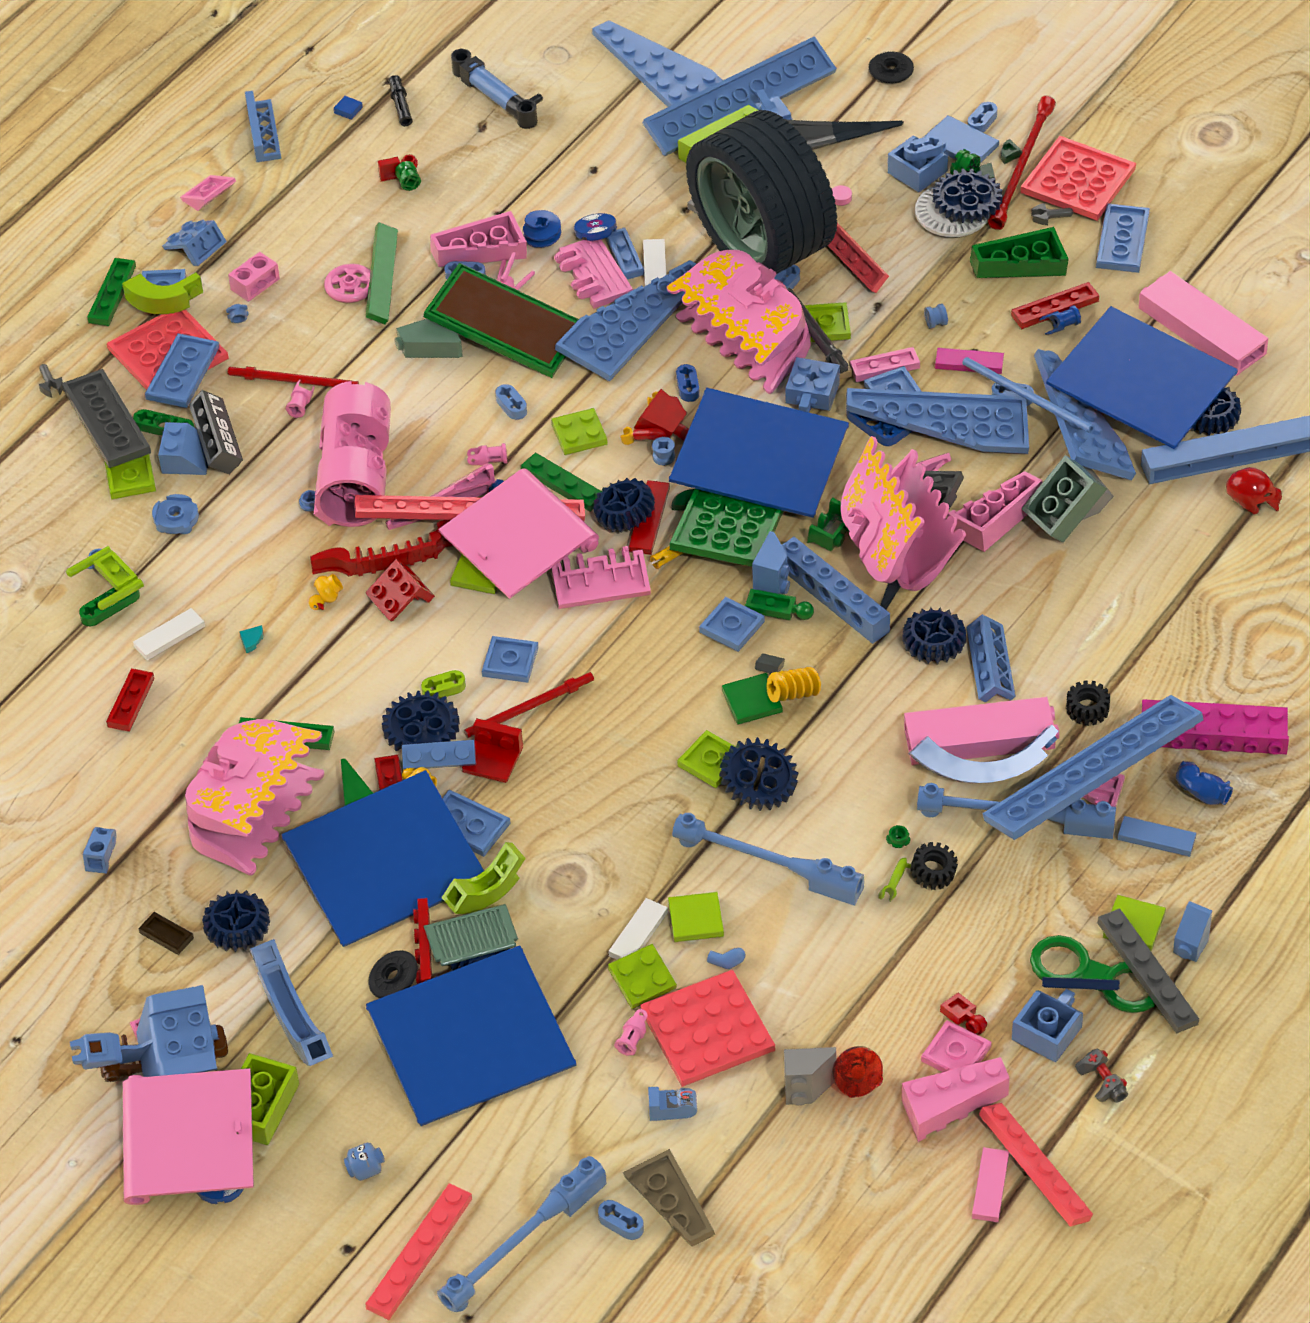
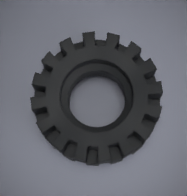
(1088, 713)
(929, 876)

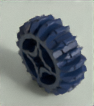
(1223, 415)
(624, 505)
(934, 635)
(223, 913)

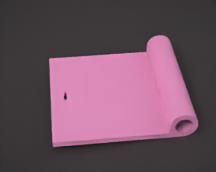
(518, 532)
(185, 1134)

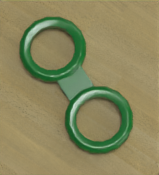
(1087, 969)

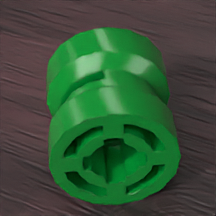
(408, 175)

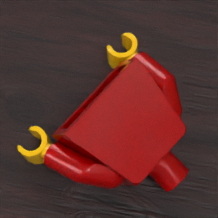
(660, 419)

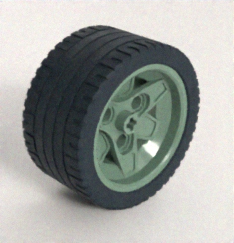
(762, 191)

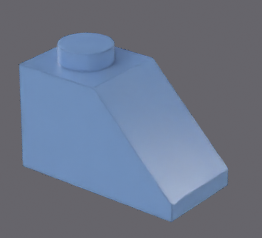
(1193, 932)

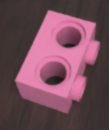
(253, 276)

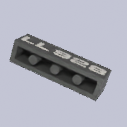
(215, 432)

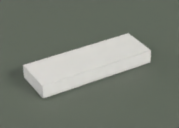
(654, 259)
(169, 634)
(639, 929)

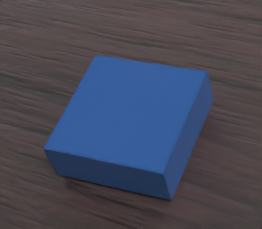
(348, 107)

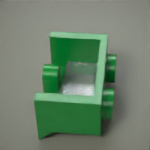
(829, 529)

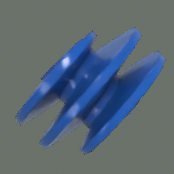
(541, 228)

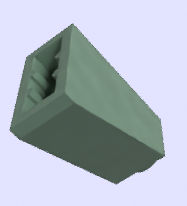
(428, 340)

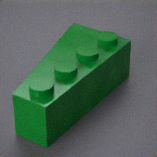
(1020, 256)

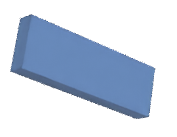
(625, 253)
(1157, 836)

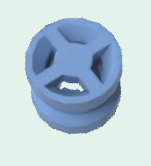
(936, 316)
(663, 451)

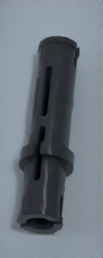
(398, 94)

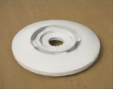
(937, 223)

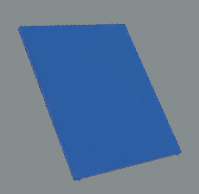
(1156, 391)
(759, 452)
(382, 856)
(470, 1035)

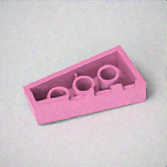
(480, 241)
(996, 512)
(953, 1094)

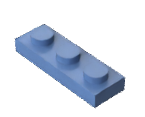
(439, 754)

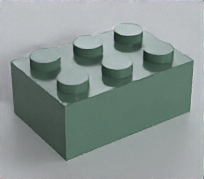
(1064, 499)

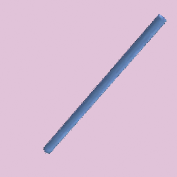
(1025, 393)

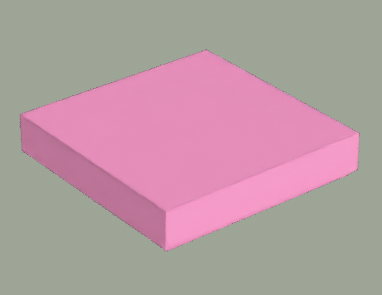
(955, 1048)

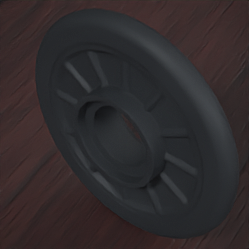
(902, 62)
(396, 960)

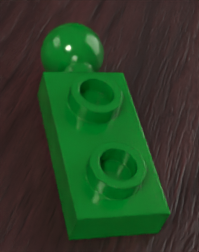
(778, 605)

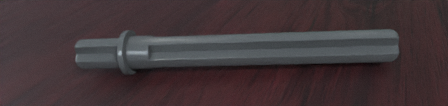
(832, 354)

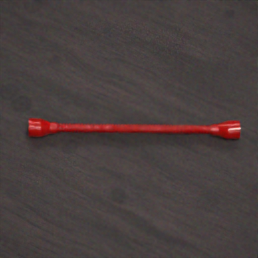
(1044, 108)

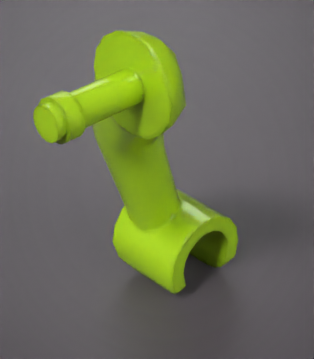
(895, 878)

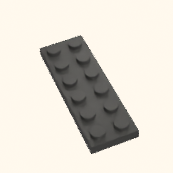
(106, 418)

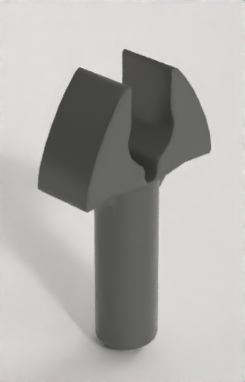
(1042, 214)
(49, 381)

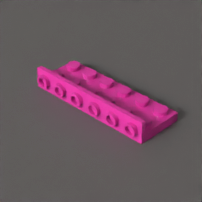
(1234, 728)

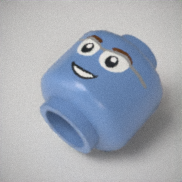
(364, 1161)

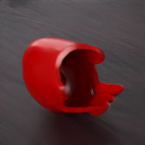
(1249, 489)

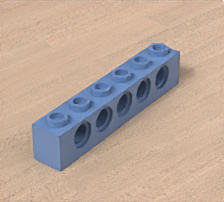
(836, 591)

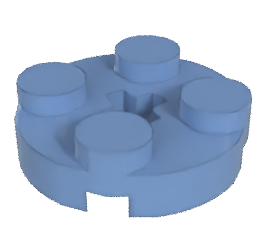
(181, 523)

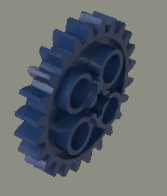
(967, 195)
(420, 720)
(736, 767)

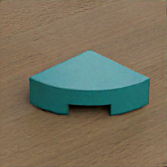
(251, 638)

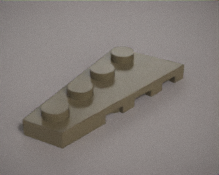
(670, 1194)

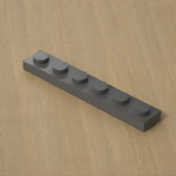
(1148, 971)

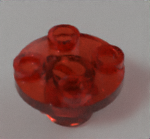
(857, 1071)

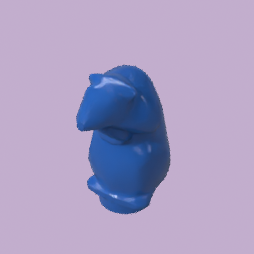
(1204, 786)

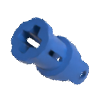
(1063, 319)

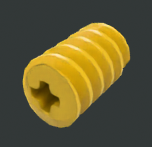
(793, 684)

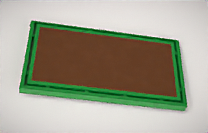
(501, 319)

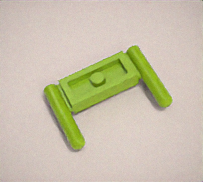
(114, 571)

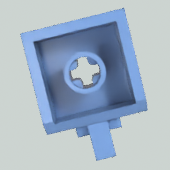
(918, 173)
(812, 384)
(1047, 1024)

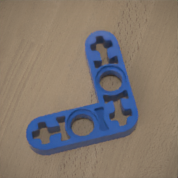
(897, 433)

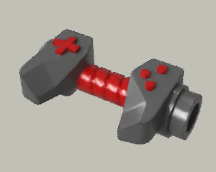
(1113, 1085)

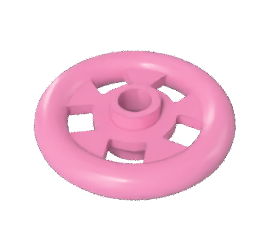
(348, 283)

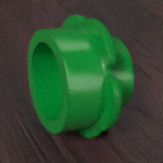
(898, 832)

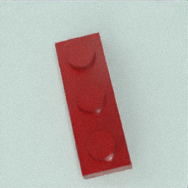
(130, 700)

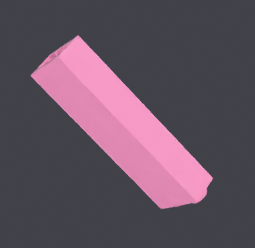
(1202, 322)
(981, 728)

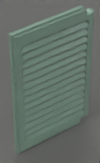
(471, 935)

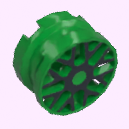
(966, 161)

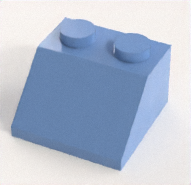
(181, 450)
(771, 567)

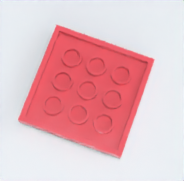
(1078, 178)
(146, 346)
(707, 1028)

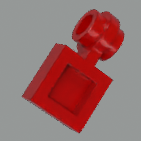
(387, 166)
(961, 1009)

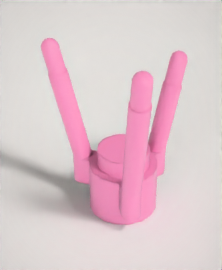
(504, 278)

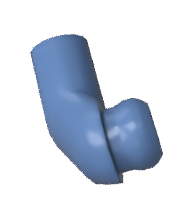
(727, 960)

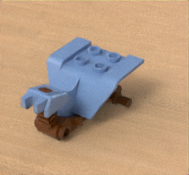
(171, 1039)

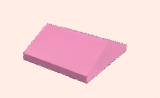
(207, 191)

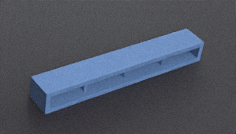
(1227, 450)

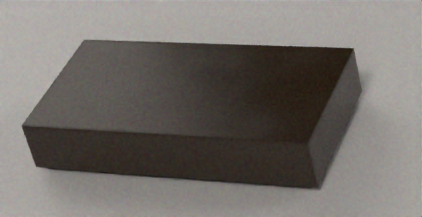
(166, 933)

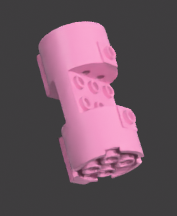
(352, 446)

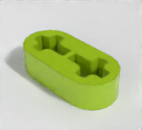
(444, 684)

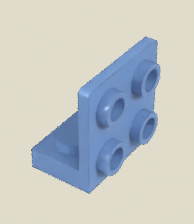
(197, 240)

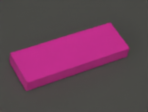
(952, 359)

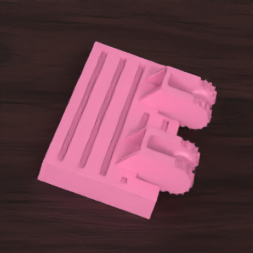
(594, 272)
(600, 580)

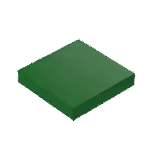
(749, 699)

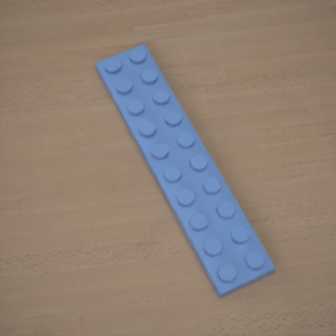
(777, 75)
(1092, 767)

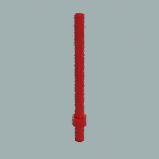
(251, 373)
(569, 686)

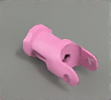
(300, 398)
(486, 455)
(633, 1031)

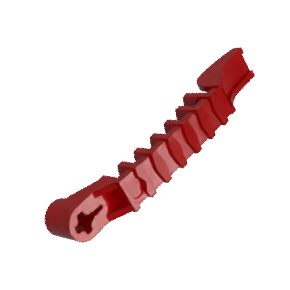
(339, 558)

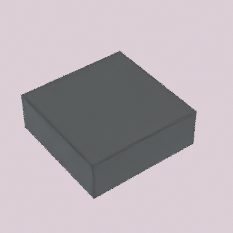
(769, 663)

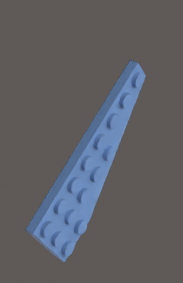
(657, 67)
(618, 331)
(969, 420)
(1095, 450)

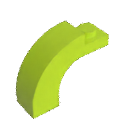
(162, 299)
(481, 891)

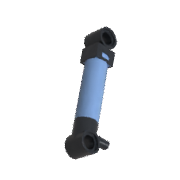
(473, 73)

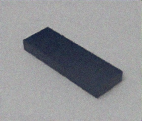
(1080, 983)

